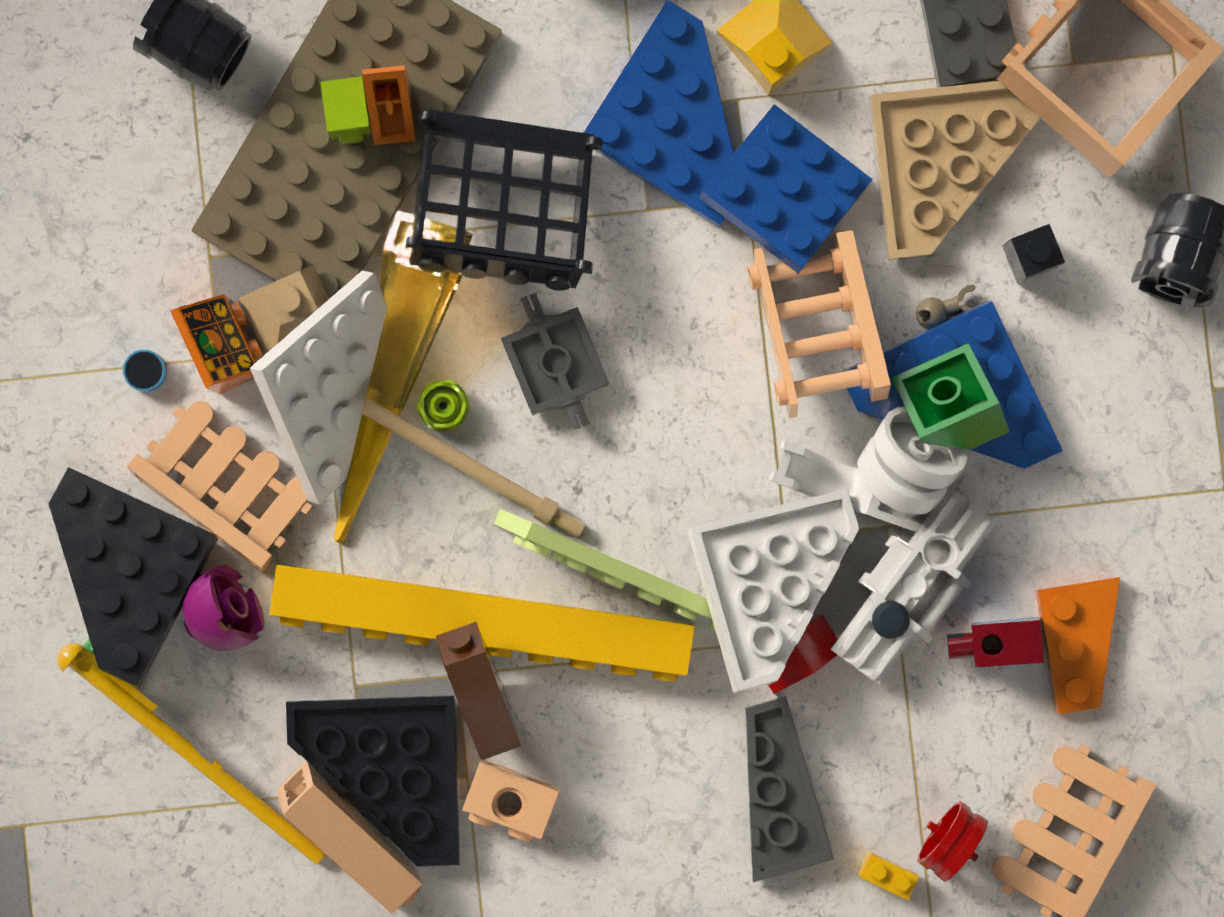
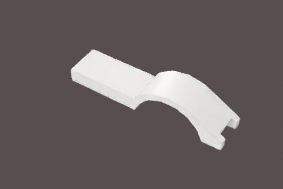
(819, 475)

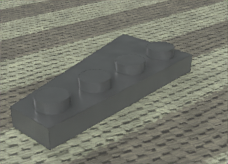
(782, 804)

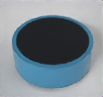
(145, 370)

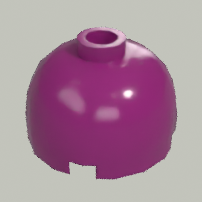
(221, 612)

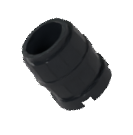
(194, 41)
(1183, 250)

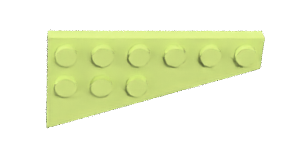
(602, 566)

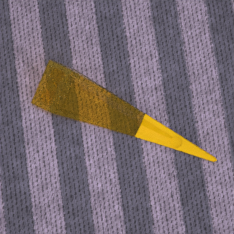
(412, 319)

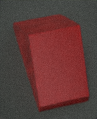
(808, 655)

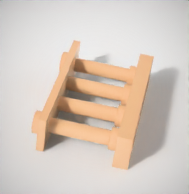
(861, 335)

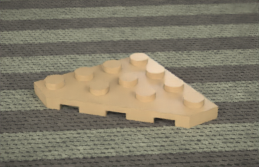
(939, 155)

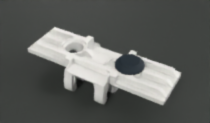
(900, 580)

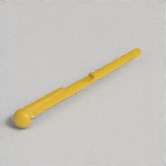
(141, 710)

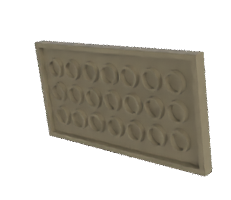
(326, 204)

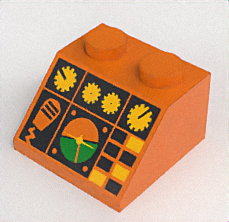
(218, 342)

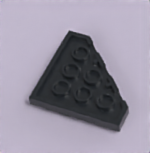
(126, 570)
(391, 763)

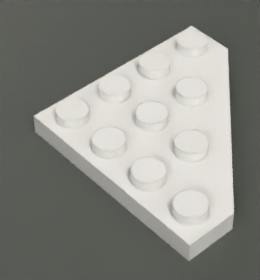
(320, 383)
(767, 578)

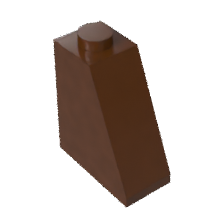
(478, 690)

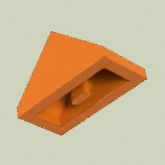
(389, 104)

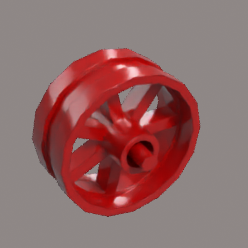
(952, 841)

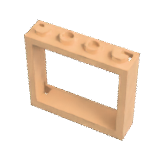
(1167, 22)

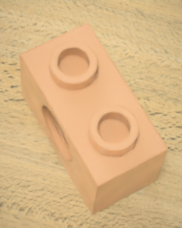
(536, 798)

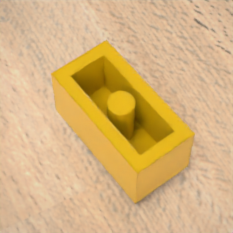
(888, 875)

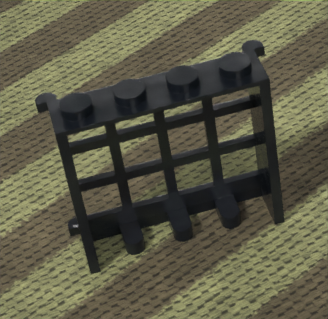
(480, 261)

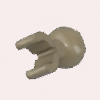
(941, 310)

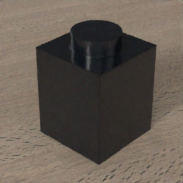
(1033, 253)

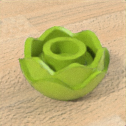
(429, 405)

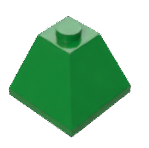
(951, 401)

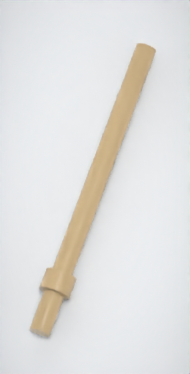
(544, 508)

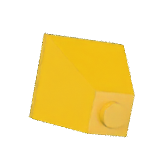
(774, 40)

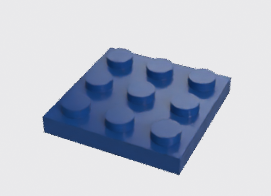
(785, 188)

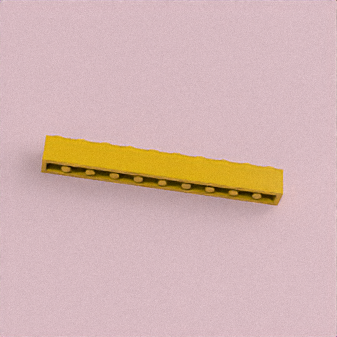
(505, 622)

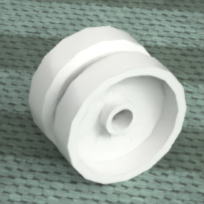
(904, 470)

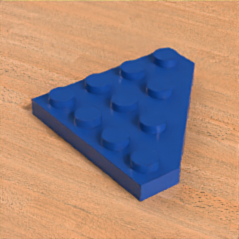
(668, 113)
(1030, 433)

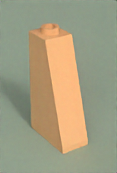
(348, 838)

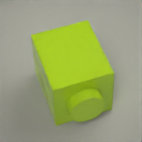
(346, 109)

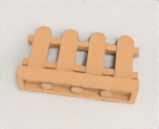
(207, 472)
(1091, 821)

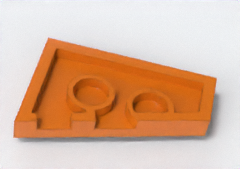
(1077, 640)

